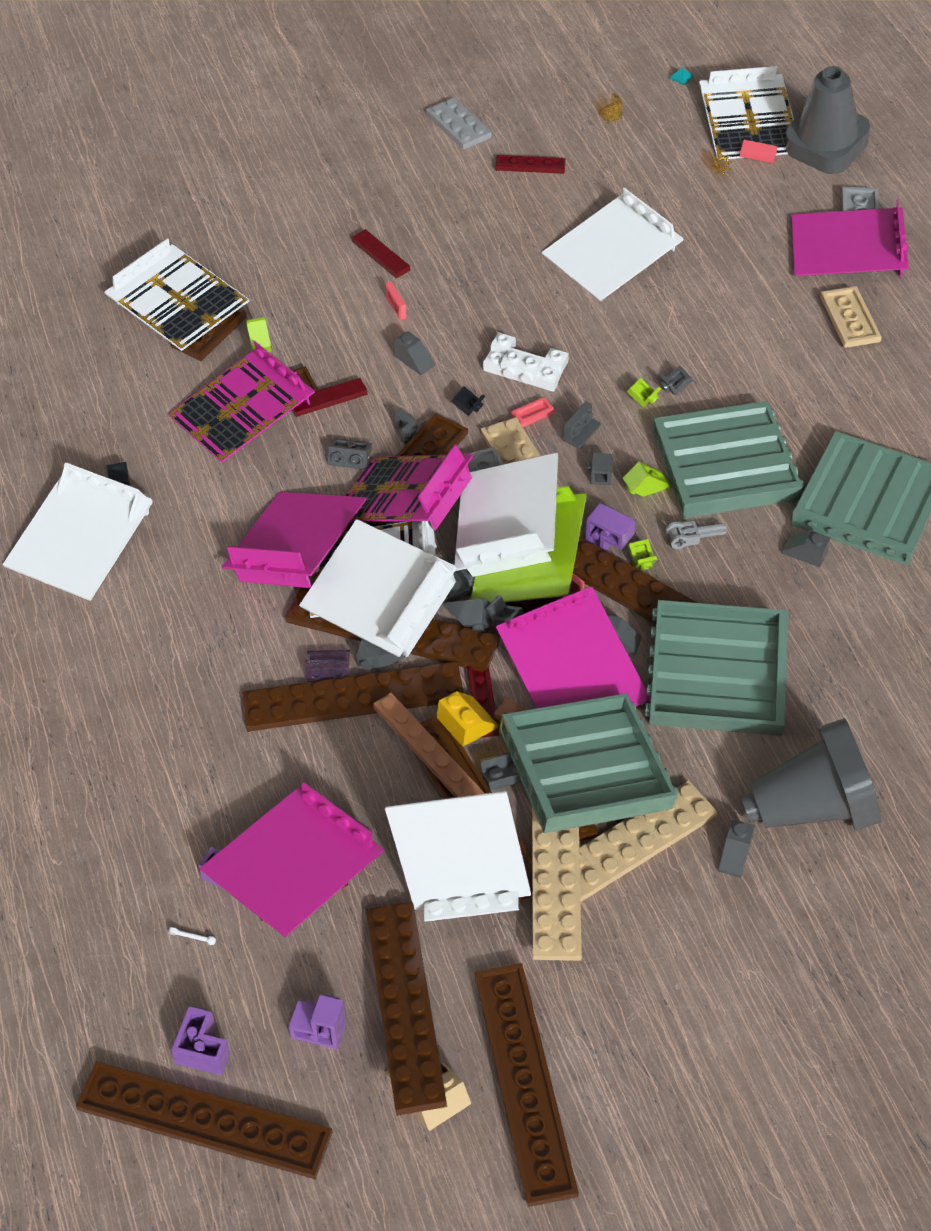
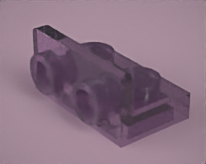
(327, 664)

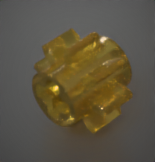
(717, 165)

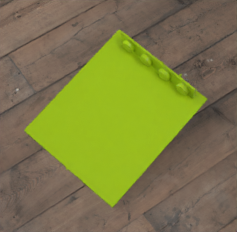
(545, 578)

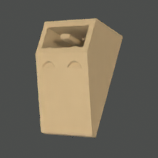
(456, 1098)

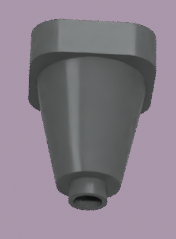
(829, 129)
(817, 785)

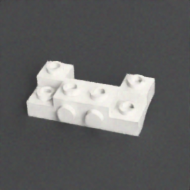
(524, 366)

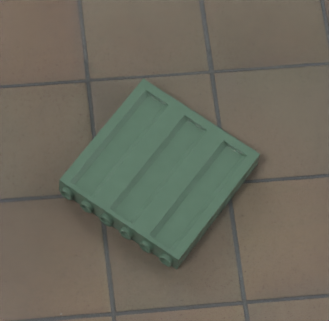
(727, 459)
(868, 498)
(718, 667)
(587, 762)

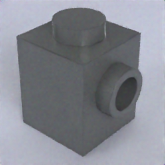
(600, 468)

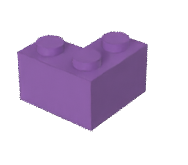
(609, 528)
(319, 1022)
(197, 1047)

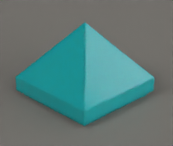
(681, 76)

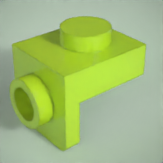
(643, 393)
(641, 554)

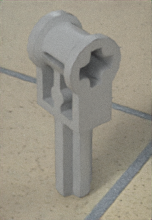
(690, 534)

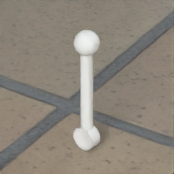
(211, 940)

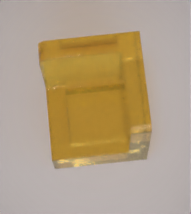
(612, 111)

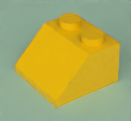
(464, 718)

